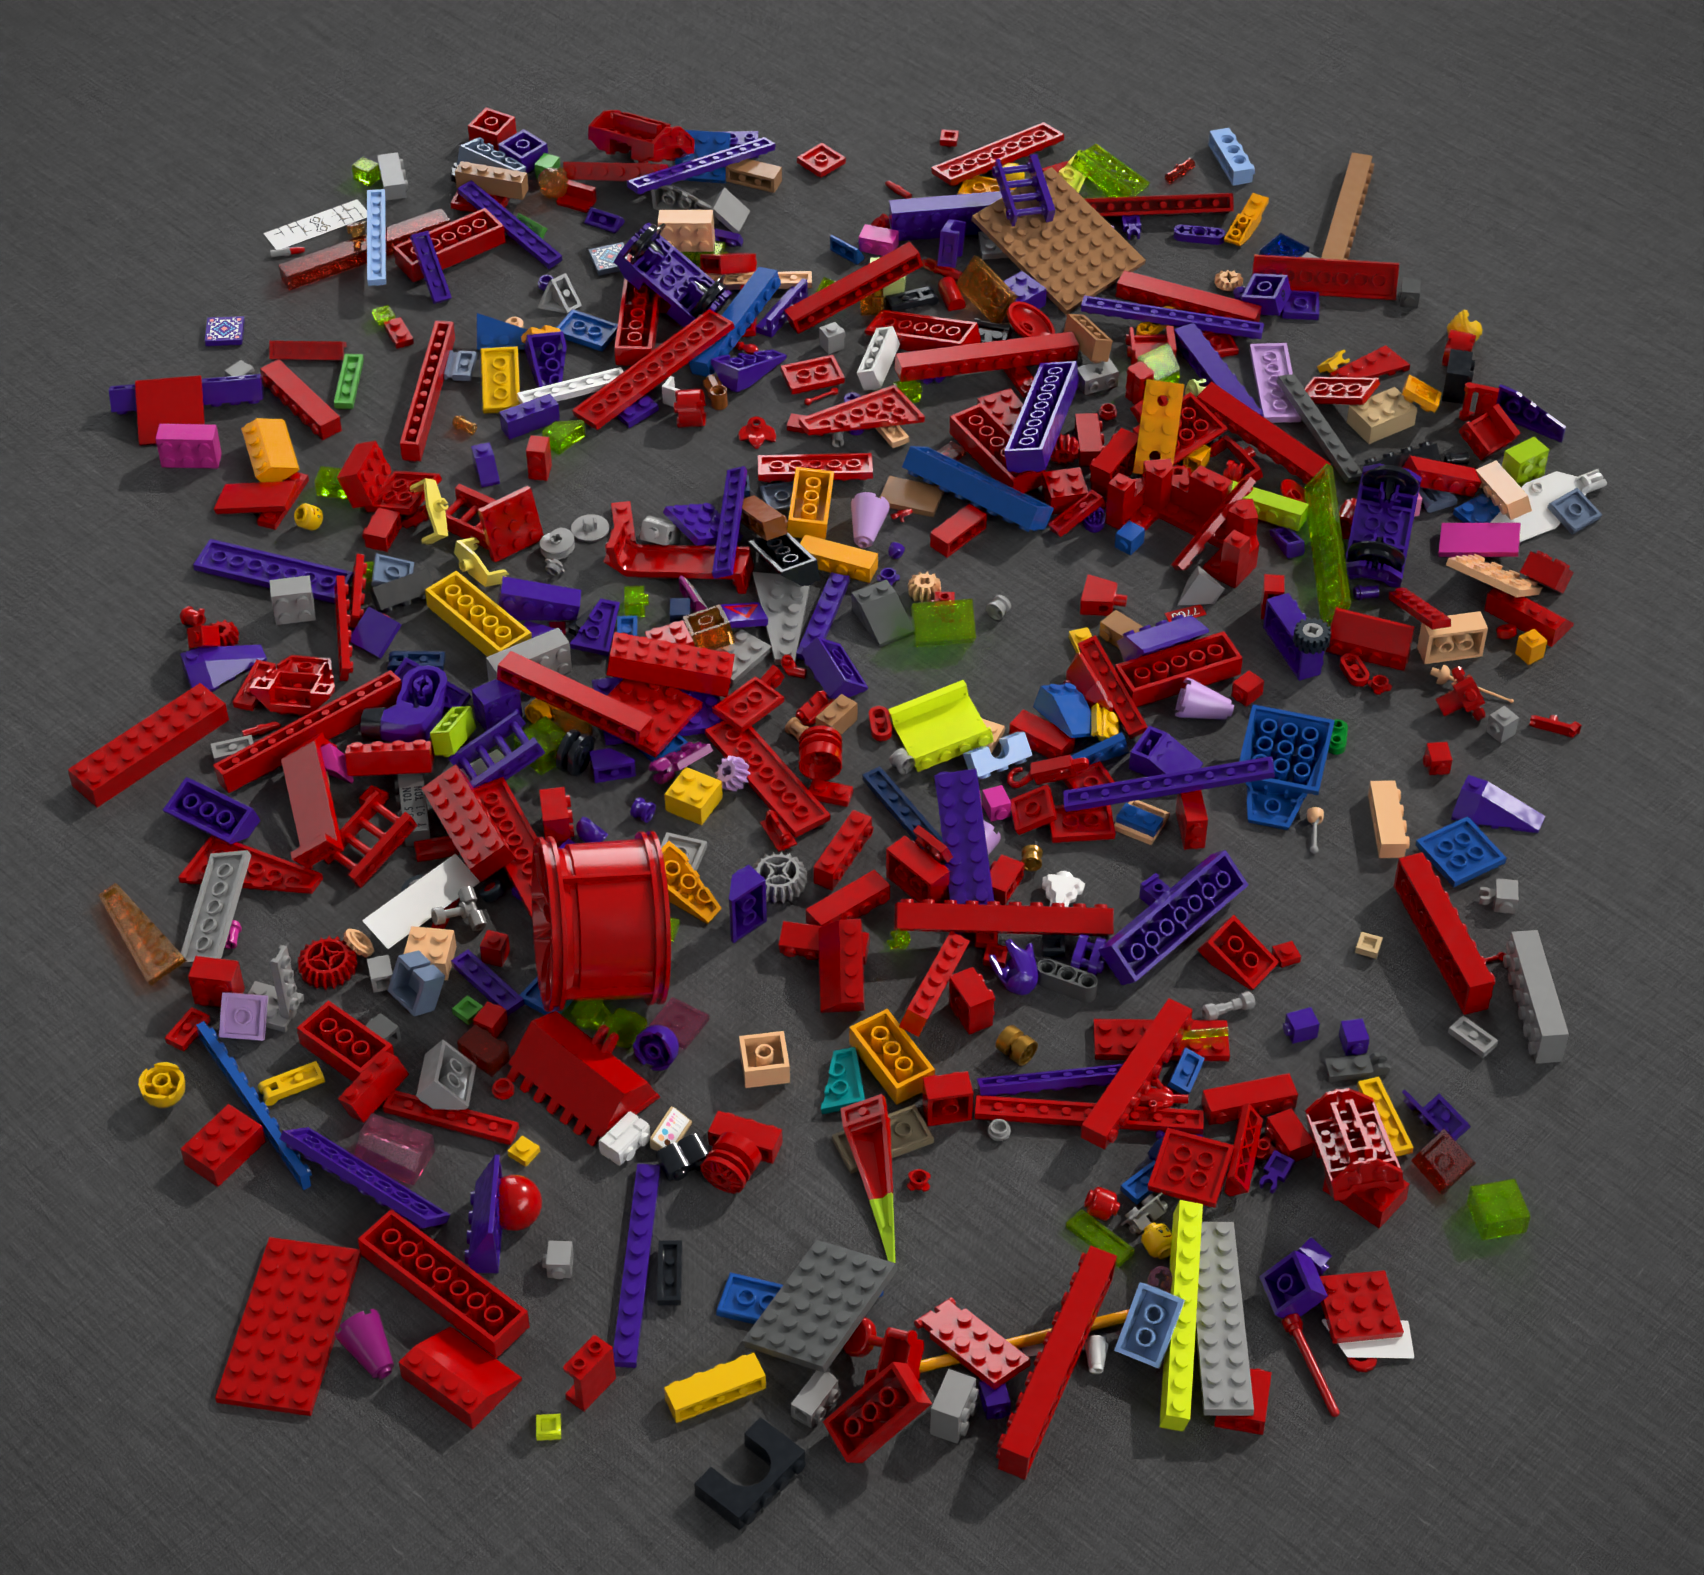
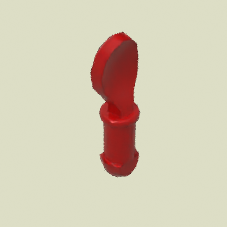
(749, 348)

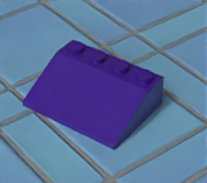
(485, 1230)

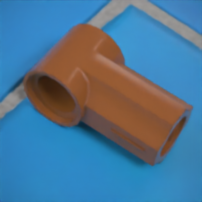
(716, 392)

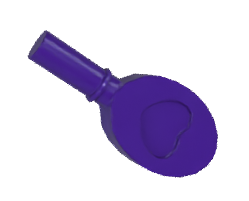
(1095, 521)

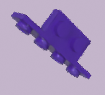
(1439, 1115)

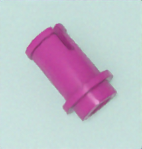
(232, 937)

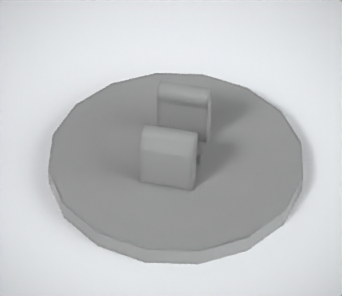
(590, 528)

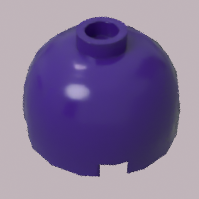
(656, 1047)

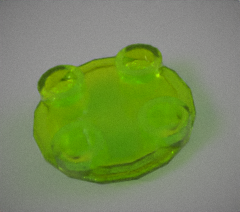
(626, 1025)

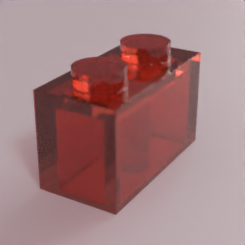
(484, 1050)

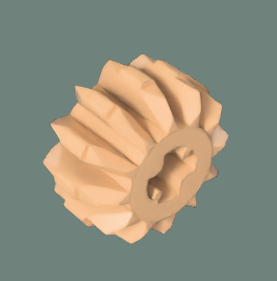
(923, 587)

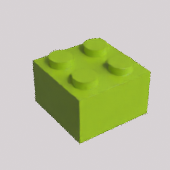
(1526, 461)

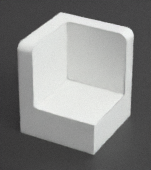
(668, 391)

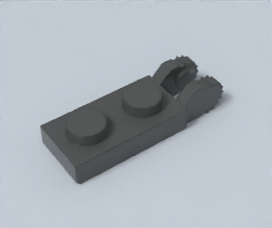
(1356, 1067)

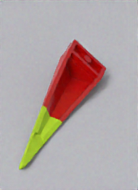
(870, 1141)

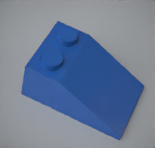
(1065, 709)

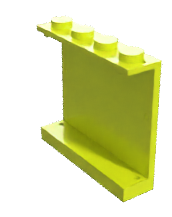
(940, 726)

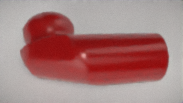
(791, 669)

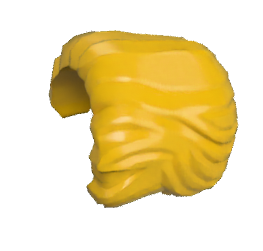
(1461, 323)

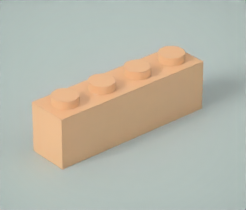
(1503, 490)
(1387, 819)

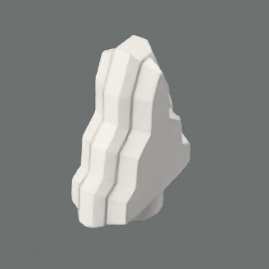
(1062, 887)

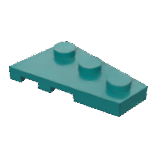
(844, 1081)

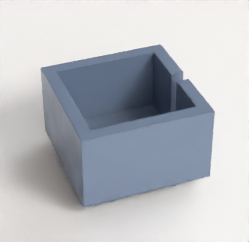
(416, 983)

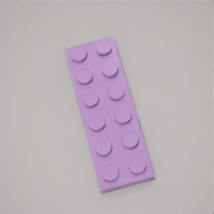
(1268, 363)

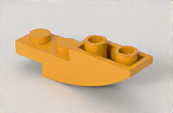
(1247, 221)

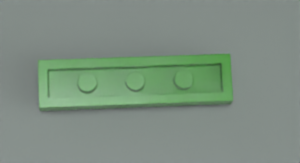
(348, 381)

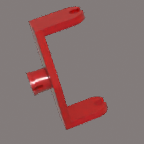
(1243, 455)

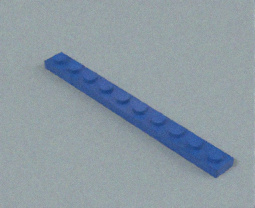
(250, 1099)

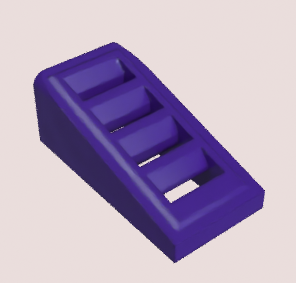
(1290, 544)

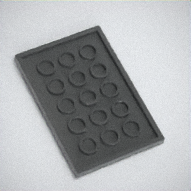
(820, 1306)

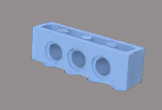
(1231, 156)

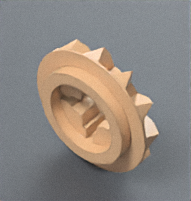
(1222, 282)
(359, 942)

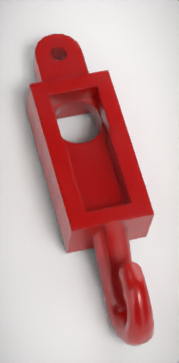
(1049, 770)

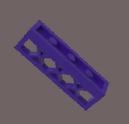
(776, 316)

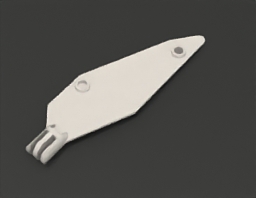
(1544, 491)

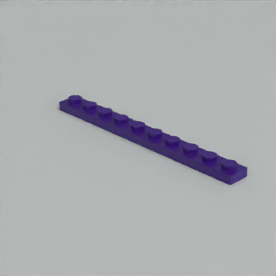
(700, 165)
(1172, 317)
(1169, 784)
(636, 1266)

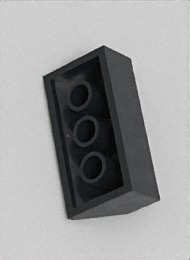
(788, 558)

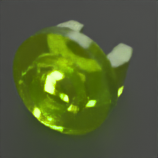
(900, 939)

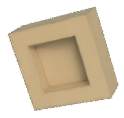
(1368, 945)

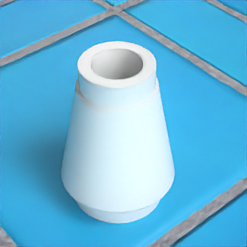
(1096, 1352)

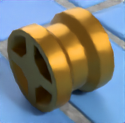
(1032, 857)

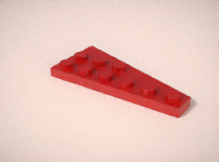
(263, 871)

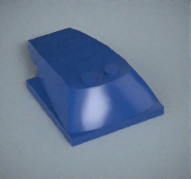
(1299, 757)

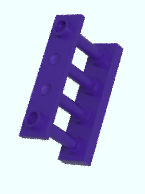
(1037, 181)
(510, 764)

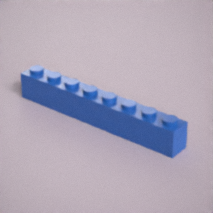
(742, 313)

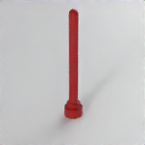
(1293, 1325)

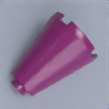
(367, 1343)

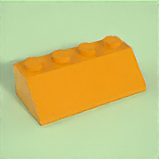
(270, 449)

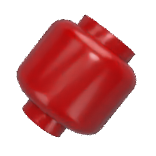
(1101, 1203)

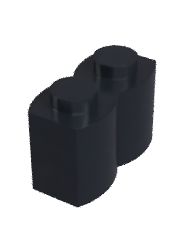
(682, 1157)

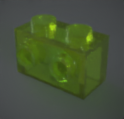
(328, 484)

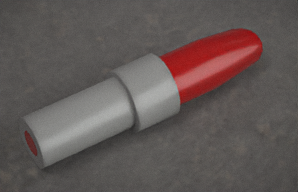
(287, 251)

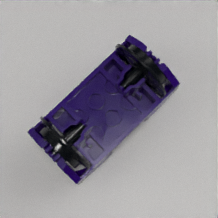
(670, 275)
(1382, 523)

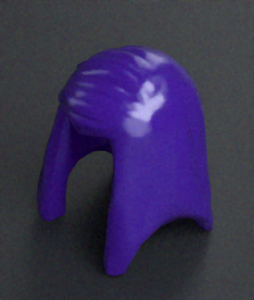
(1020, 972)

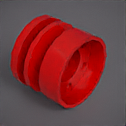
(820, 753)
(731, 1162)

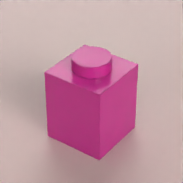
(996, 803)

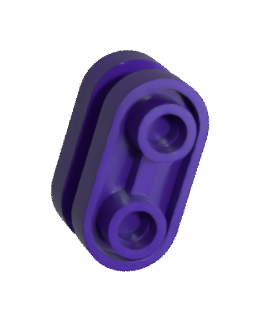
(1096, 962)

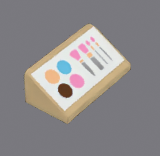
(670, 1129)

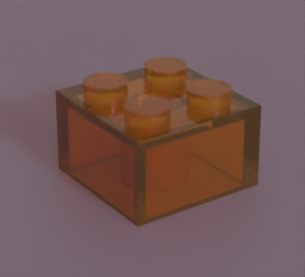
(709, 628)

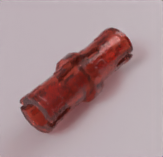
(1173, 175)

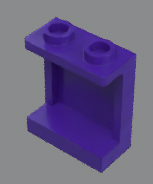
(951, 243)

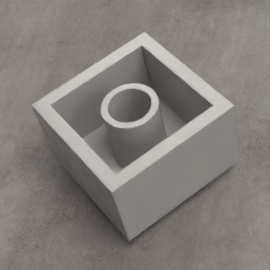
(292, 600)
(953, 1406)

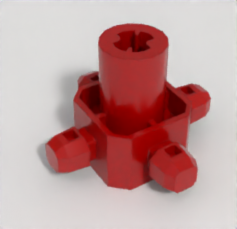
(1464, 695)

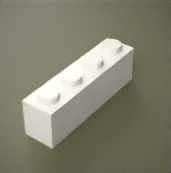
(878, 358)

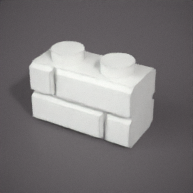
(625, 1138)

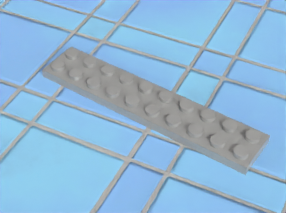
(1222, 1325)

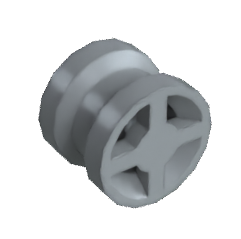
(998, 607)
(902, 761)

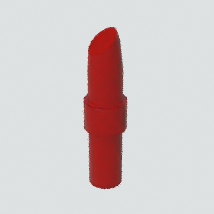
(898, 190)
(261, 729)

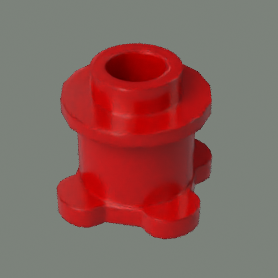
(192, 617)

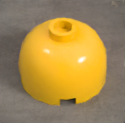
(162, 1085)

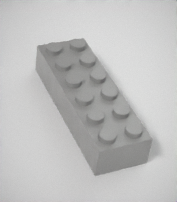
(1536, 997)

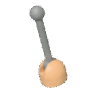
(1315, 817)

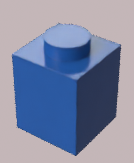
(1129, 538)

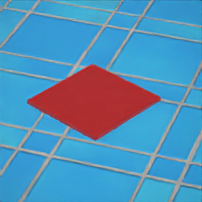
(167, 402)

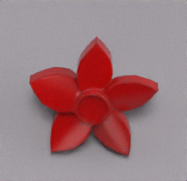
(901, 513)

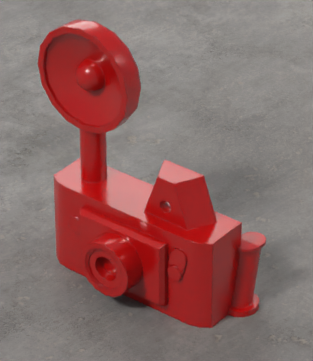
(896, 1347)

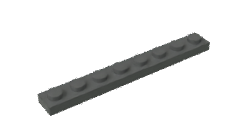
(1319, 428)

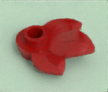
(757, 434)

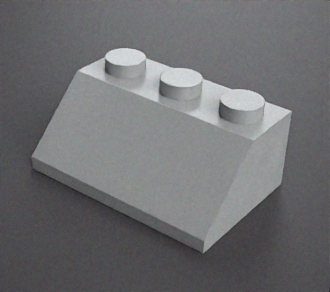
(446, 1078)

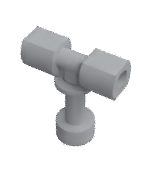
(467, 909)

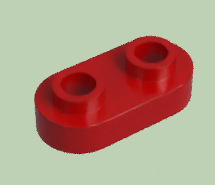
(1354, 669)
(880, 723)

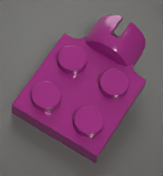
(677, 761)

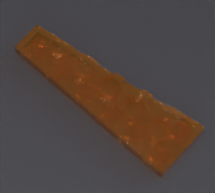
(146, 943)

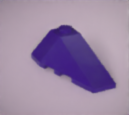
(546, 357)
(745, 369)
(1528, 414)
(218, 664)
(1492, 806)

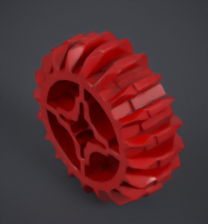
(314, 966)

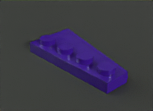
(454, 695)

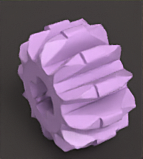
(732, 773)

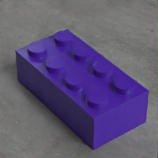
(1279, 623)

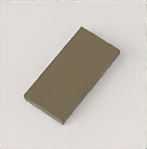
(907, 1134)

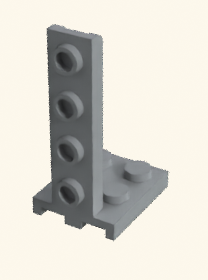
(282, 997)

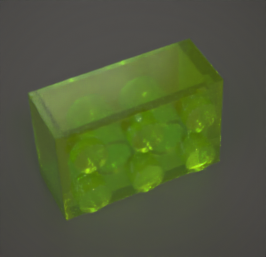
(943, 623)

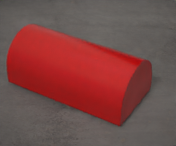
(951, 294)

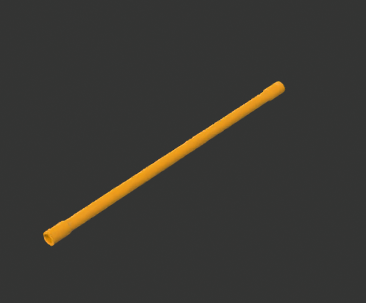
(1024, 1340)

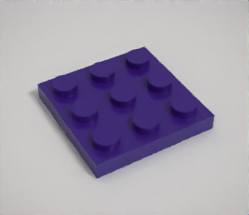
(696, 521)

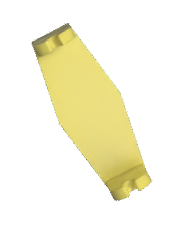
(435, 509)
(473, 565)

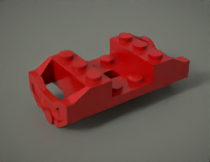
(645, 137)
(1352, 1144)

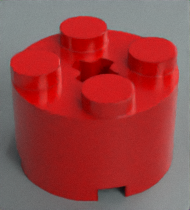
(1459, 341)
(690, 408)

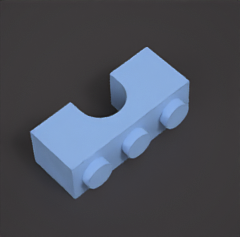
(1013, 750)

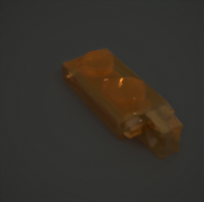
(357, 228)

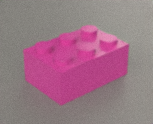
(188, 446)

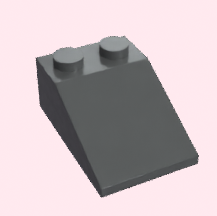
(881, 613)

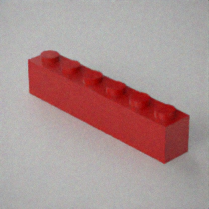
(609, 171)
(300, 399)
(934, 984)

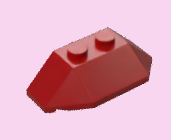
(1087, 683)

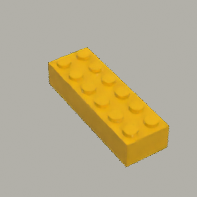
(475, 615)

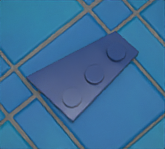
(496, 333)
(1104, 750)

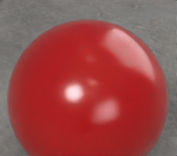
(518, 1202)

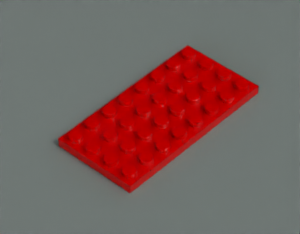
(289, 1326)

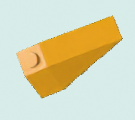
(685, 886)

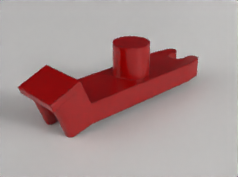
(1555, 726)

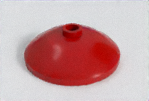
(1028, 320)

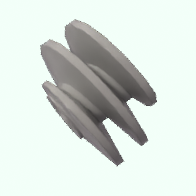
(557, 544)

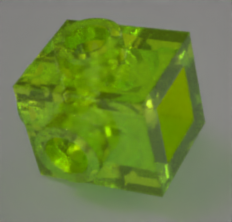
(590, 1014)

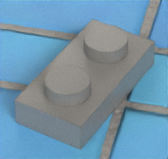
(228, 747)
(1473, 1036)

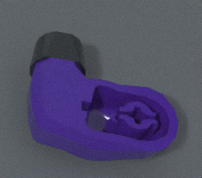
(416, 709)

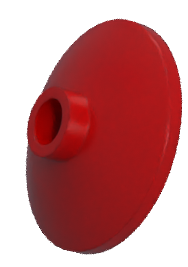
(1292, 490)

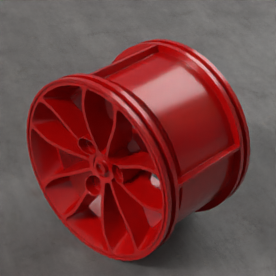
(601, 921)

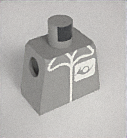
(658, 530)

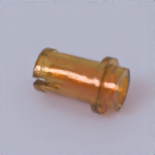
(460, 422)

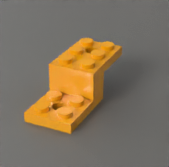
(1158, 423)

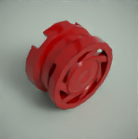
(1234, 471)

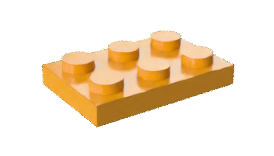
(1421, 393)

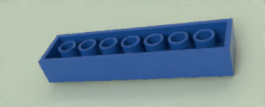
(977, 488)

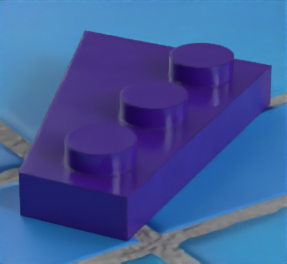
(598, 630)

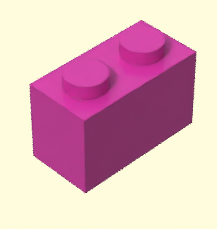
(878, 240)

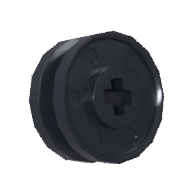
(574, 752)

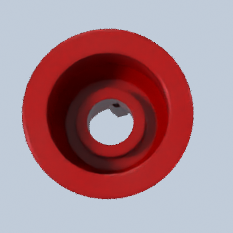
(1346, 517)

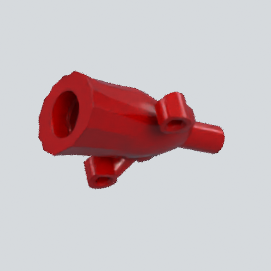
(1161, 1097)

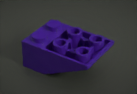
(1161, 754)

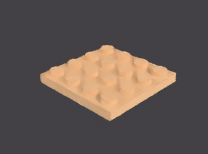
(1494, 575)

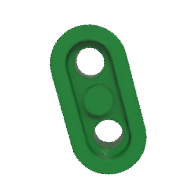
(1338, 738)

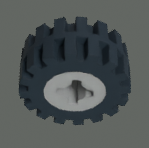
(1312, 635)

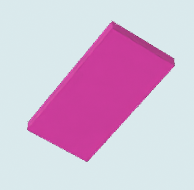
(1480, 539)

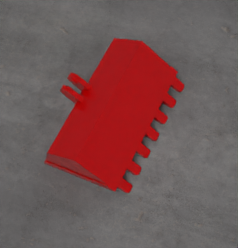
(579, 1075)

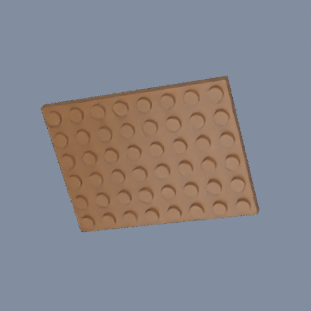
(1067, 256)

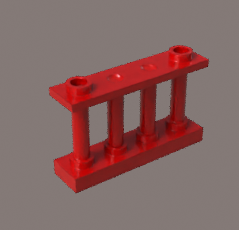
(474, 501)
(383, 849)

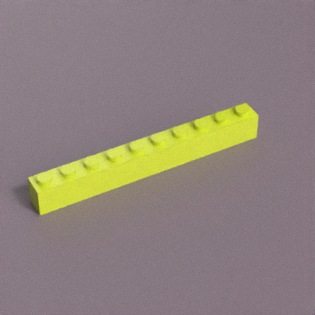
(1179, 1356)

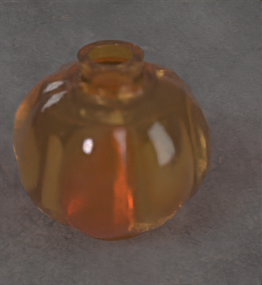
(553, 182)

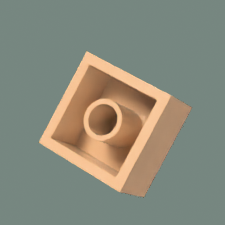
(435, 945)
(764, 1059)

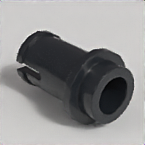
(1458, 458)

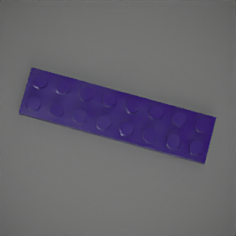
(260, 567)
(964, 836)
(365, 1177)

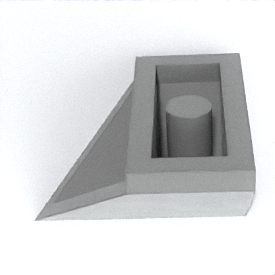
(559, 296)
(1200, 589)

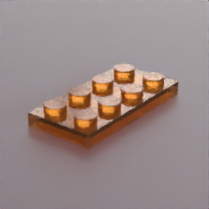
(986, 290)

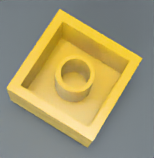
(693, 796)

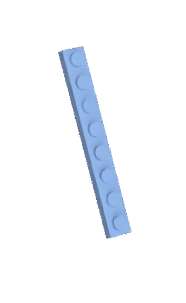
(376, 237)

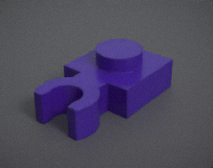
(1131, 225)
(1277, 1168)

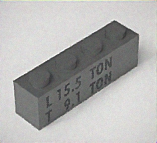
(414, 803)

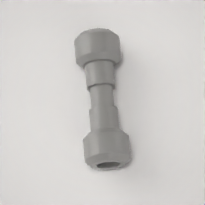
(1245, 1001)

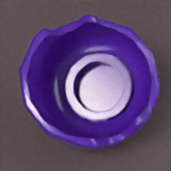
(589, 831)

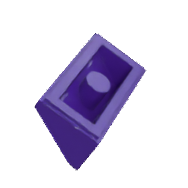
(604, 220)

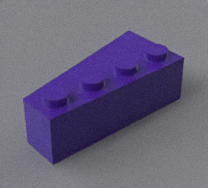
(538, 600)

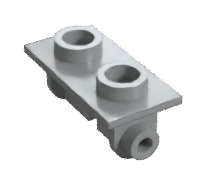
(1137, 1218)

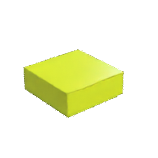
(548, 1427)

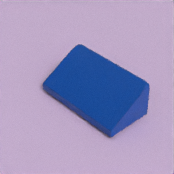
(845, 250)

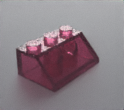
(394, 1148)

